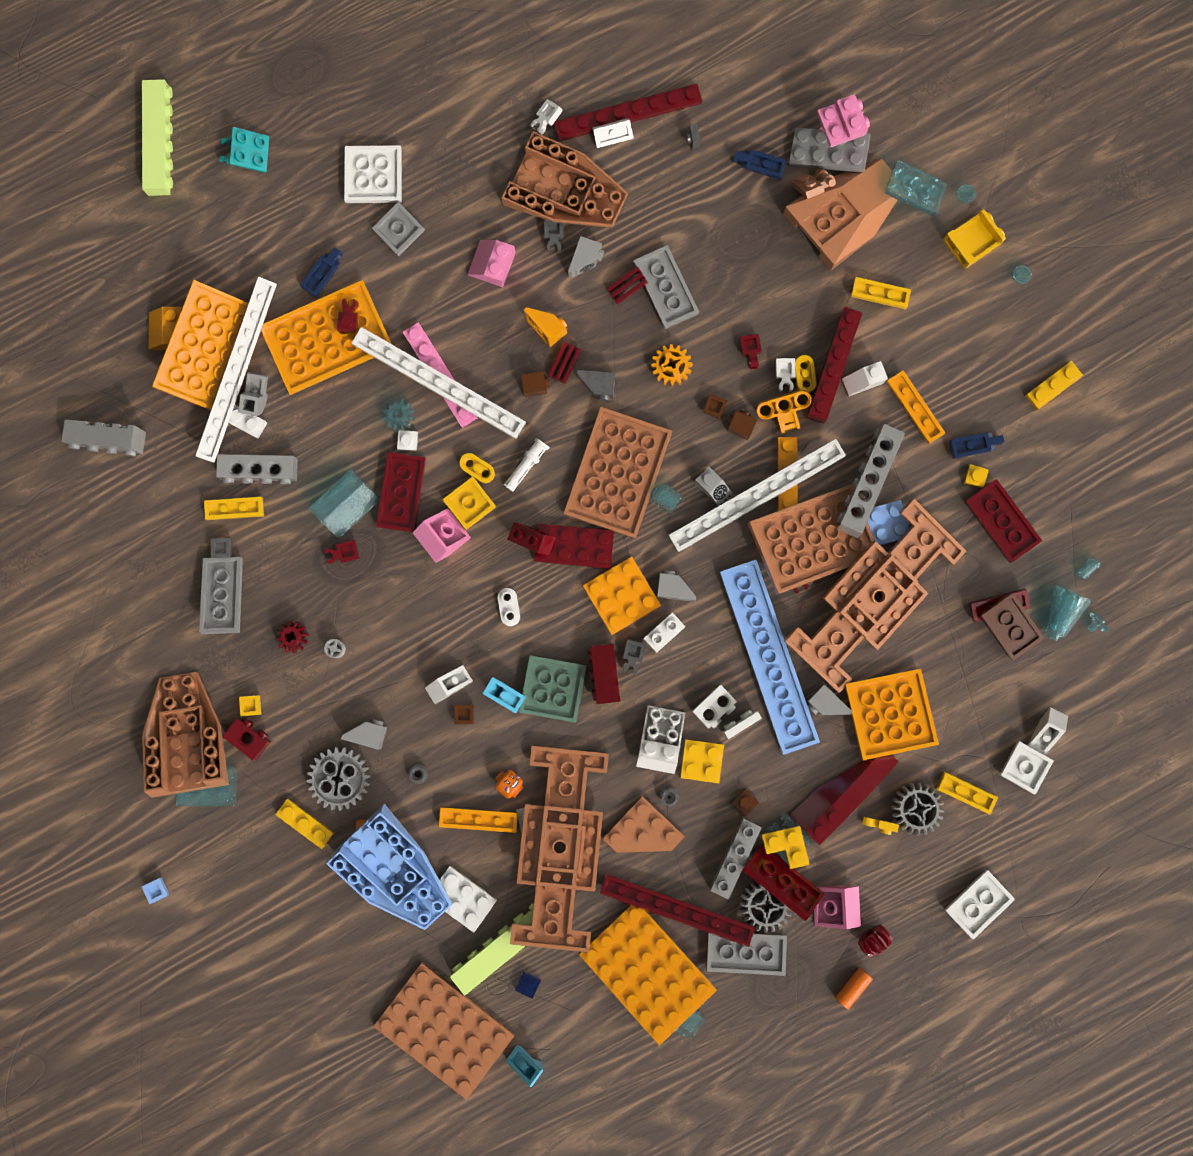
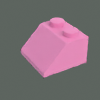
(492, 261)
(441, 535)
(838, 907)

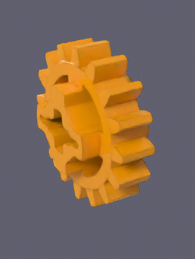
(678, 361)

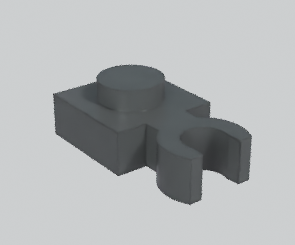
(553, 231)
(633, 653)

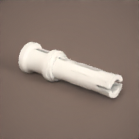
(531, 458)

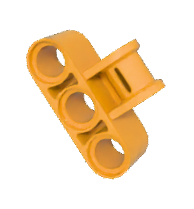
(785, 415)

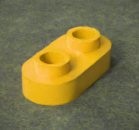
(805, 375)
(477, 468)

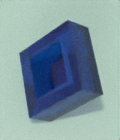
(528, 985)

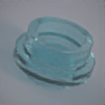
(966, 194)
(1021, 275)

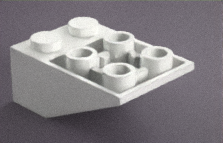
(661, 739)

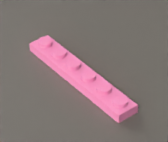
(427, 354)

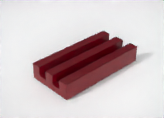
(622, 280)
(571, 348)

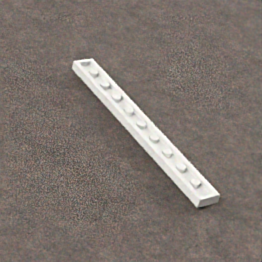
(235, 370)
(438, 383)
(757, 495)

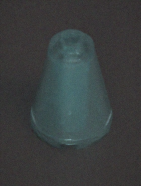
(1064, 612)

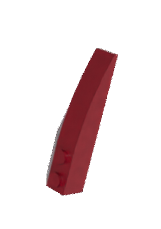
(837, 799)

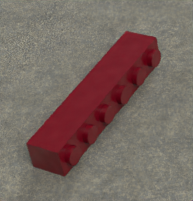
(834, 365)

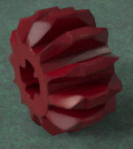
(291, 629)
(875, 940)

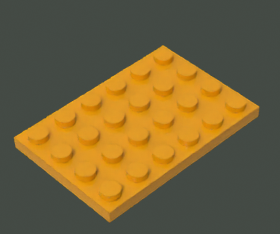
(308, 342)
(200, 345)
(648, 973)

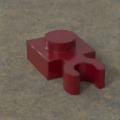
(348, 320)
(345, 552)

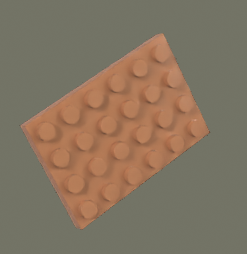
(618, 472)
(805, 541)
(444, 1030)

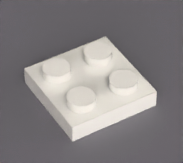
(734, 728)
(1026, 767)

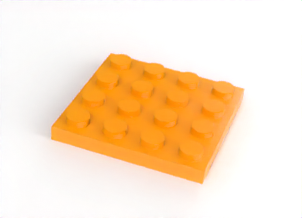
(891, 714)

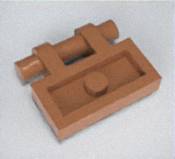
(813, 185)

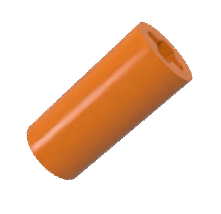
(853, 988)

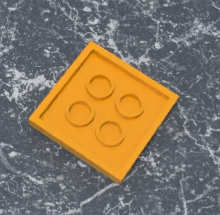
(621, 595)

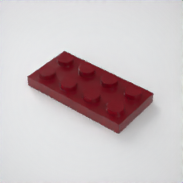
(401, 492)
(1003, 521)
(578, 546)
(784, 882)

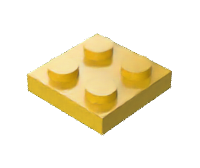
(469, 503)
(702, 761)

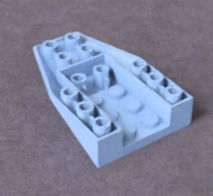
(391, 870)

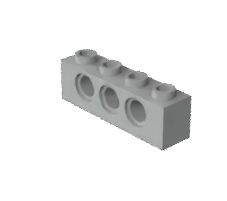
(227, 463)
(735, 858)

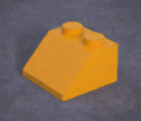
(161, 326)

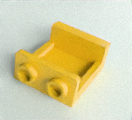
(974, 239)

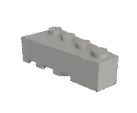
(102, 436)

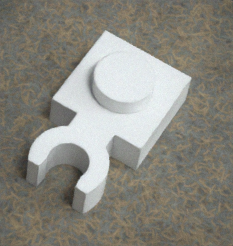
(547, 115)
(785, 371)

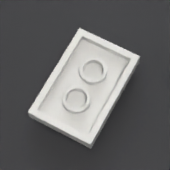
(468, 899)
(979, 904)

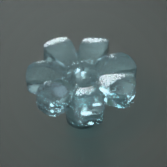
(1097, 623)

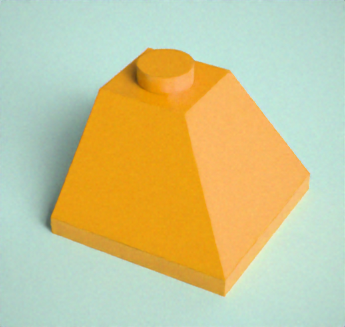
(546, 325)

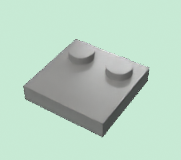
(398, 228)

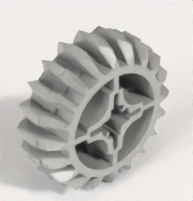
(933, 805)
(766, 915)

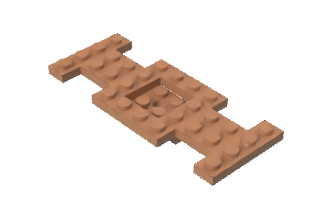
(858, 613)
(555, 872)

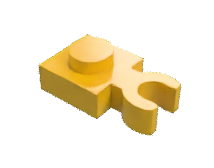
(884, 826)

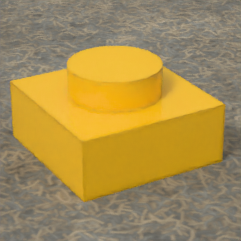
(976, 476)
(250, 705)

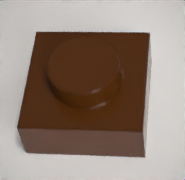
(715, 406)
(463, 714)
(745, 802)

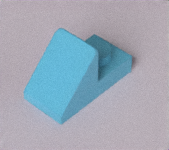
(504, 695)
(524, 1065)

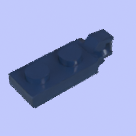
(760, 163)
(322, 272)
(974, 444)

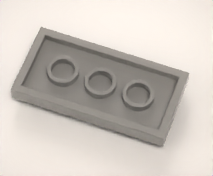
(813, 151)
(666, 287)
(221, 595)
(764, 956)

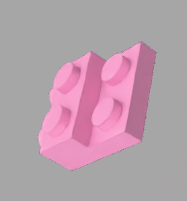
(843, 120)

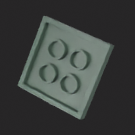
(553, 688)

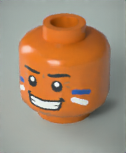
(509, 784)

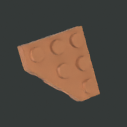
(643, 831)

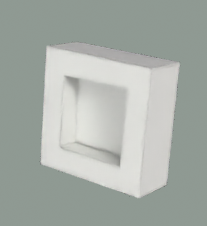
(407, 441)

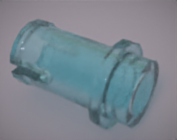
(1086, 570)

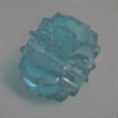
(396, 421)

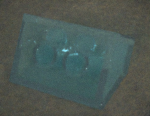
(344, 504)

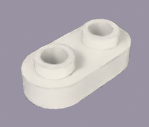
(509, 607)

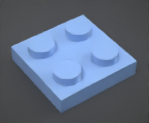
(887, 523)

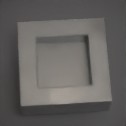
(693, 136)
(221, 547)

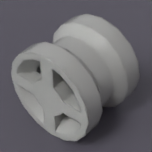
(331, 647)

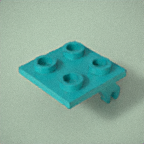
(247, 150)

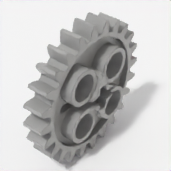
(321, 775)

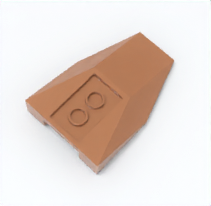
(563, 186)
(844, 214)
(182, 739)

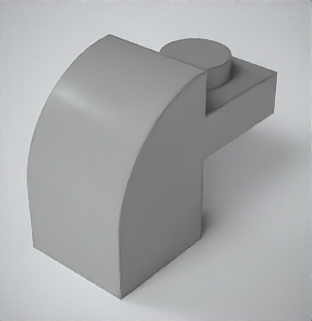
(255, 397)

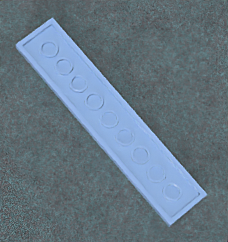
(769, 657)

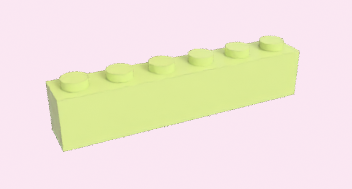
(156, 137)
(489, 958)

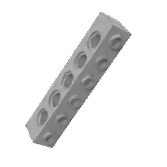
(891, 439)

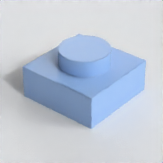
(155, 890)

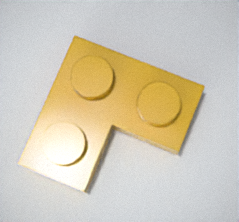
(789, 840)

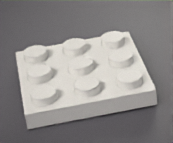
(373, 174)

